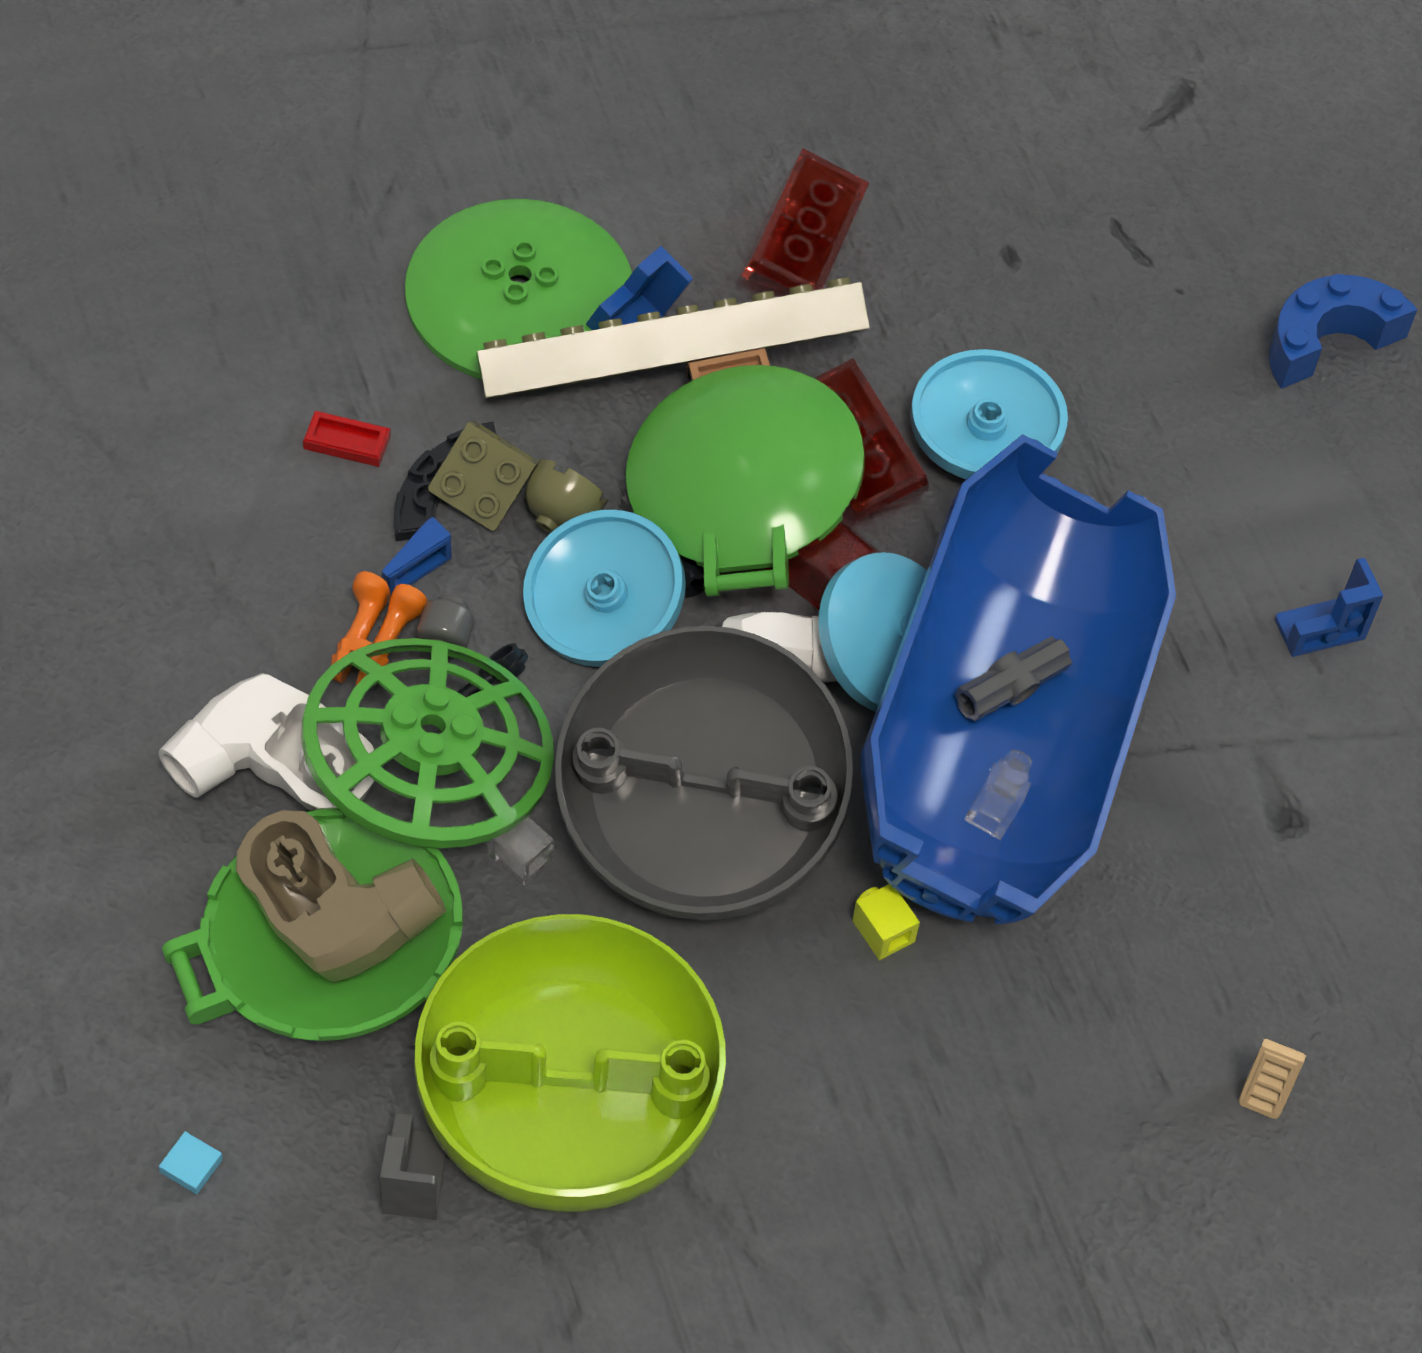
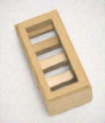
(1271, 1079)

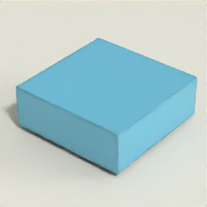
(190, 1162)

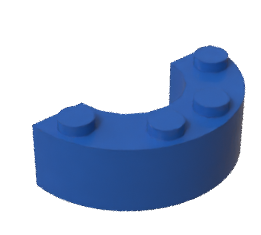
(1335, 306)

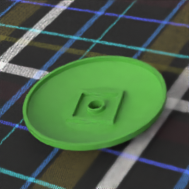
(463, 271)

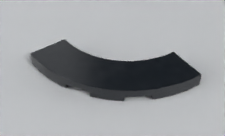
(414, 501)

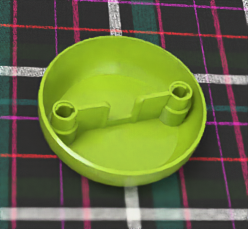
(569, 1062)

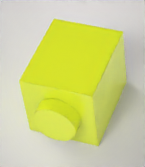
(885, 920)

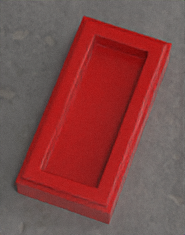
(347, 438)

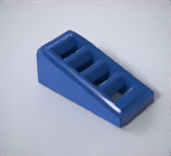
(419, 556)

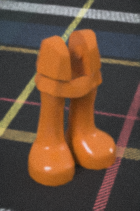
(373, 595)

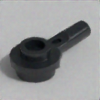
(507, 656)

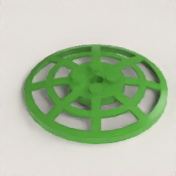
(427, 752)

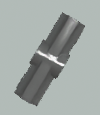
(1013, 678)

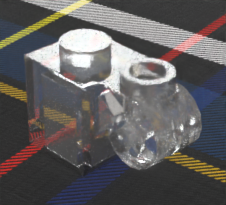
(1001, 794)

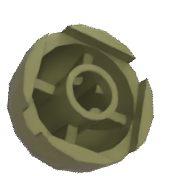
(560, 495)

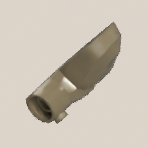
(322, 907)

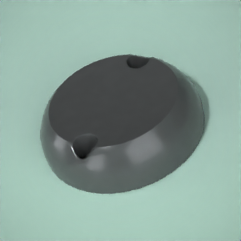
(704, 772)

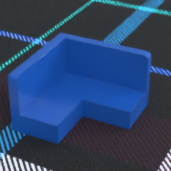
(650, 288)
(1335, 620)

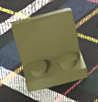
(482, 475)

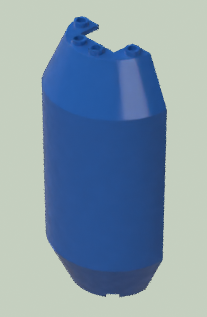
(1007, 572)

